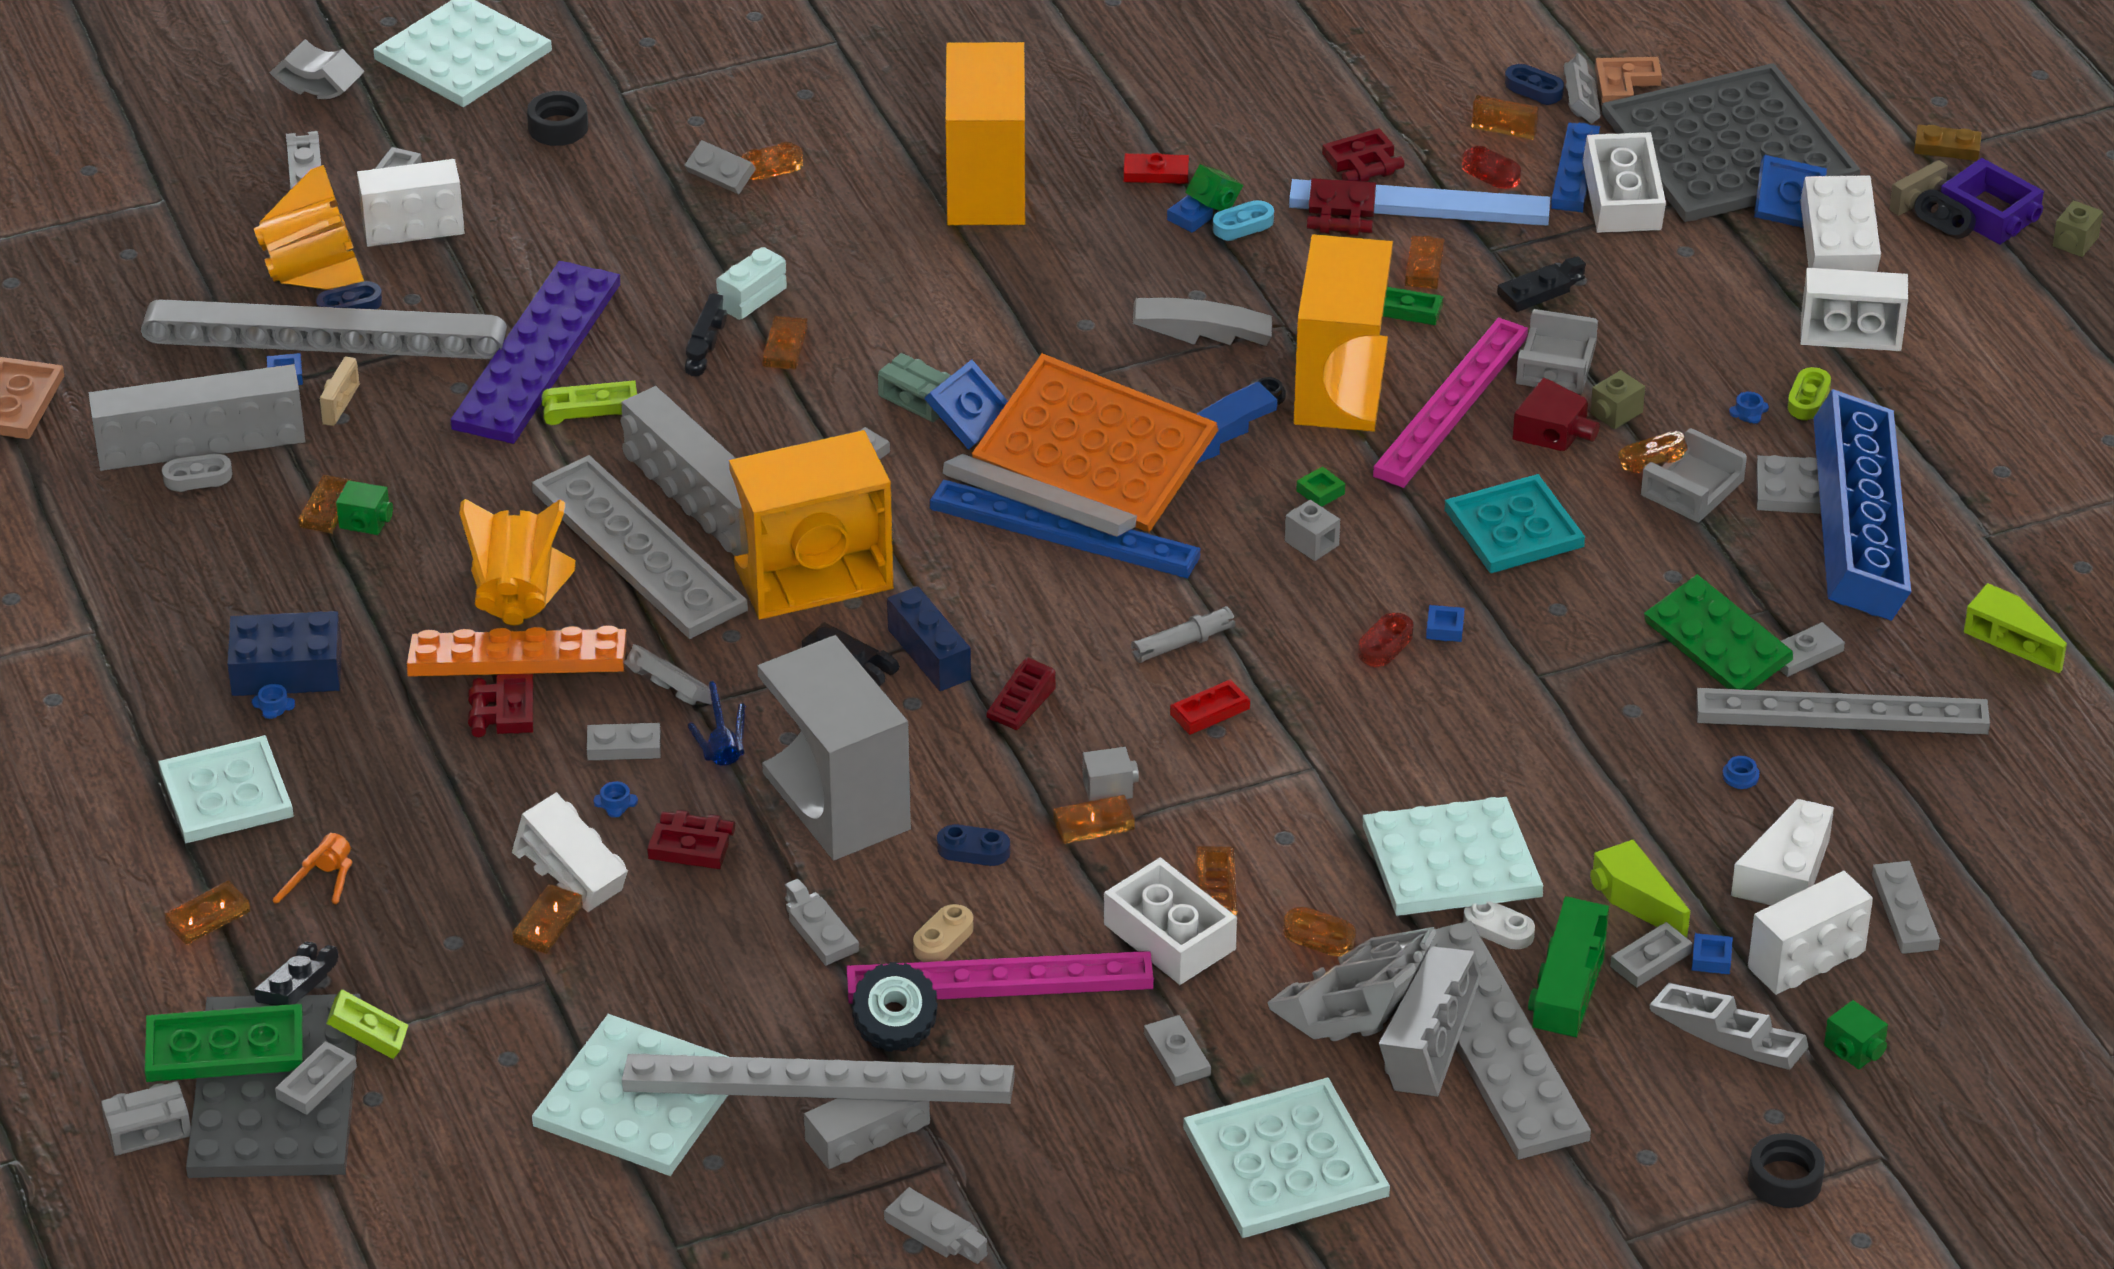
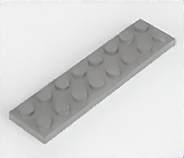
(641, 547)
(1510, 1060)

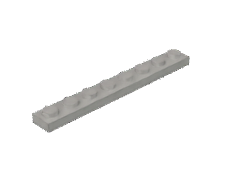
(1842, 711)

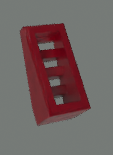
(1029, 674)

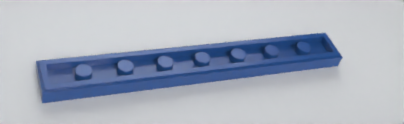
(1021, 518)

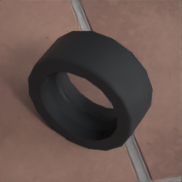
(557, 132)
(1791, 1149)

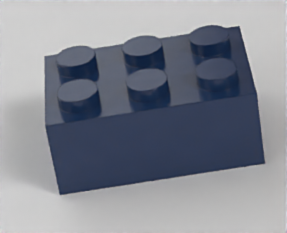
(285, 650)

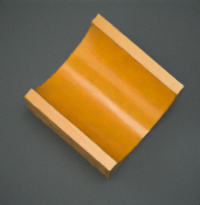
(1339, 333)
(814, 524)

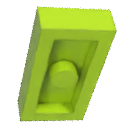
(367, 1024)

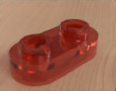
(1491, 167)
(1385, 639)

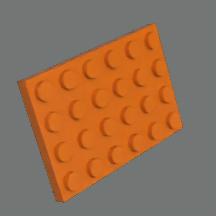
(1096, 439)

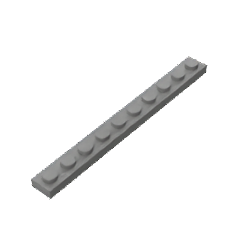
(818, 1078)

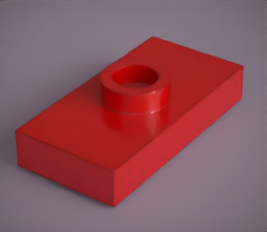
(1156, 168)
(1210, 707)

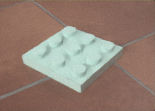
(225, 789)

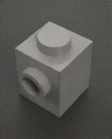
(1312, 530)
(1109, 773)

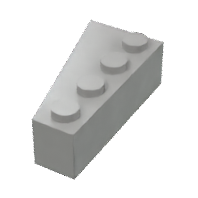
(1430, 1021)

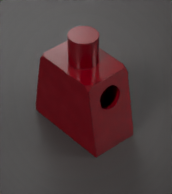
(1553, 417)

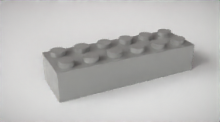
(197, 417)
(685, 465)

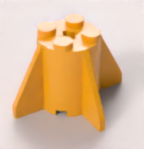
(309, 237)
(515, 559)

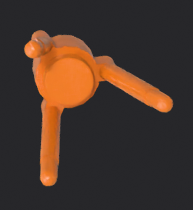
(328, 856)

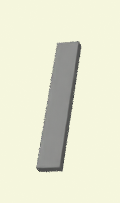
(1039, 495)

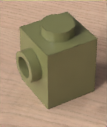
(2077, 228)
(1617, 399)

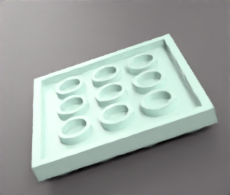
(462, 50)
(1452, 856)
(634, 1126)
(1286, 1157)

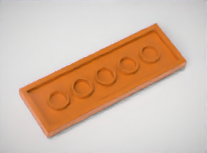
(517, 651)

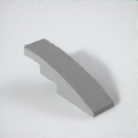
(1190, 318)
(1719, 1022)

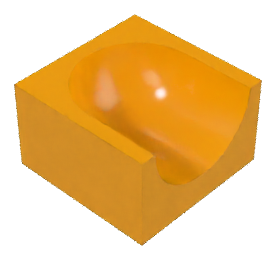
(985, 133)

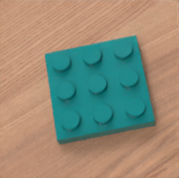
(1514, 523)

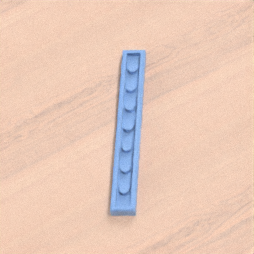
(1445, 204)

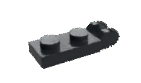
(705, 335)
(871, 659)
(297, 975)

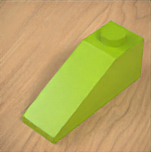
(2014, 627)
(1638, 887)

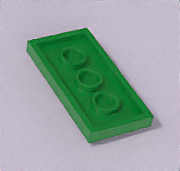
(1718, 635)
(223, 1042)

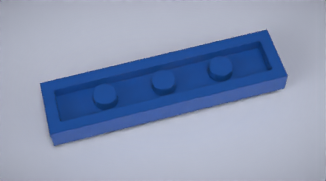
(1571, 183)

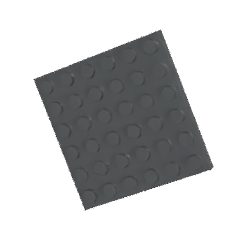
(1717, 132)

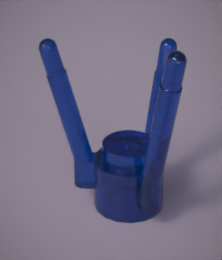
(723, 745)

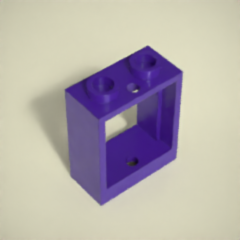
(1991, 222)

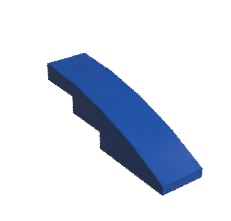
(1234, 414)

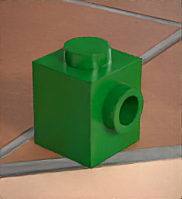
(1214, 188)
(363, 507)
(1856, 1035)

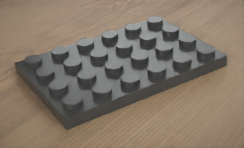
(251, 1133)

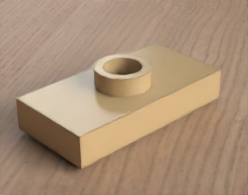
(339, 391)

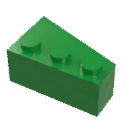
(1571, 967)

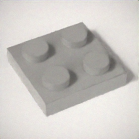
(1787, 484)

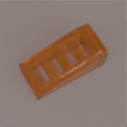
(1217, 858)

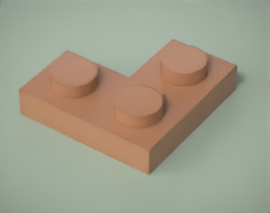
(1618, 76)

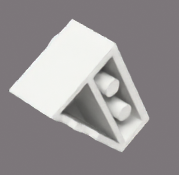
(569, 851)
(1785, 855)

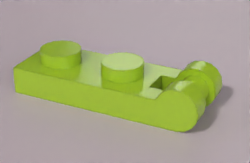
(585, 400)

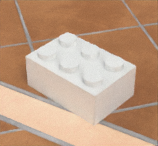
(1624, 182)
(410, 202)
(1840, 223)
(1854, 309)
(1172, 919)
(1810, 932)

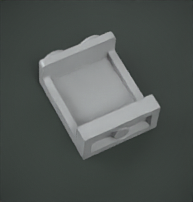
(1558, 350)
(1698, 479)

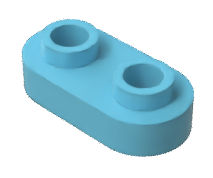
(1243, 220)

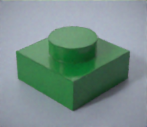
(1320, 486)

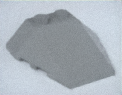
(1357, 992)

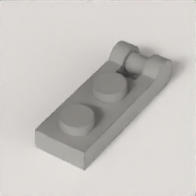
(302, 155)

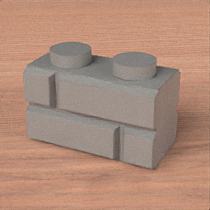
(146, 1118)

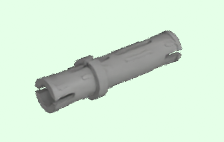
(1196, 629)

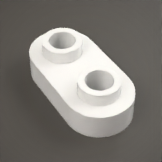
(1501, 925)

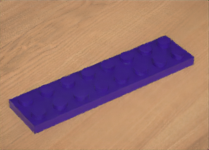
(535, 352)

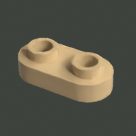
(943, 933)

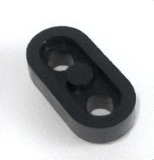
(1947, 215)

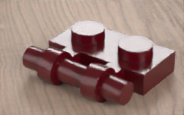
(1360, 149)
(1341, 198)
(513, 704)
(691, 839)

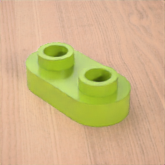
(1808, 393)

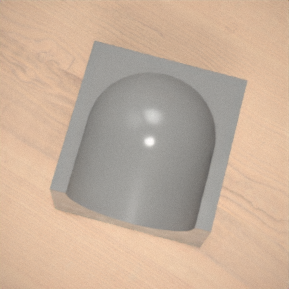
(852, 755)

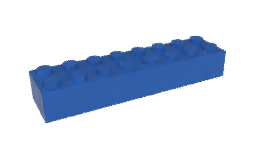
(1861, 505)

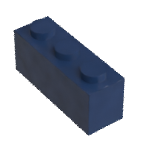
(929, 638)

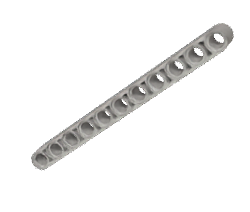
(323, 329)

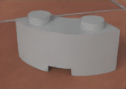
(317, 71)

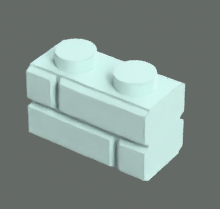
(752, 282)

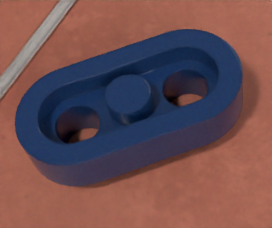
(1534, 83)
(357, 295)
(973, 845)

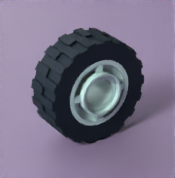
(900, 985)

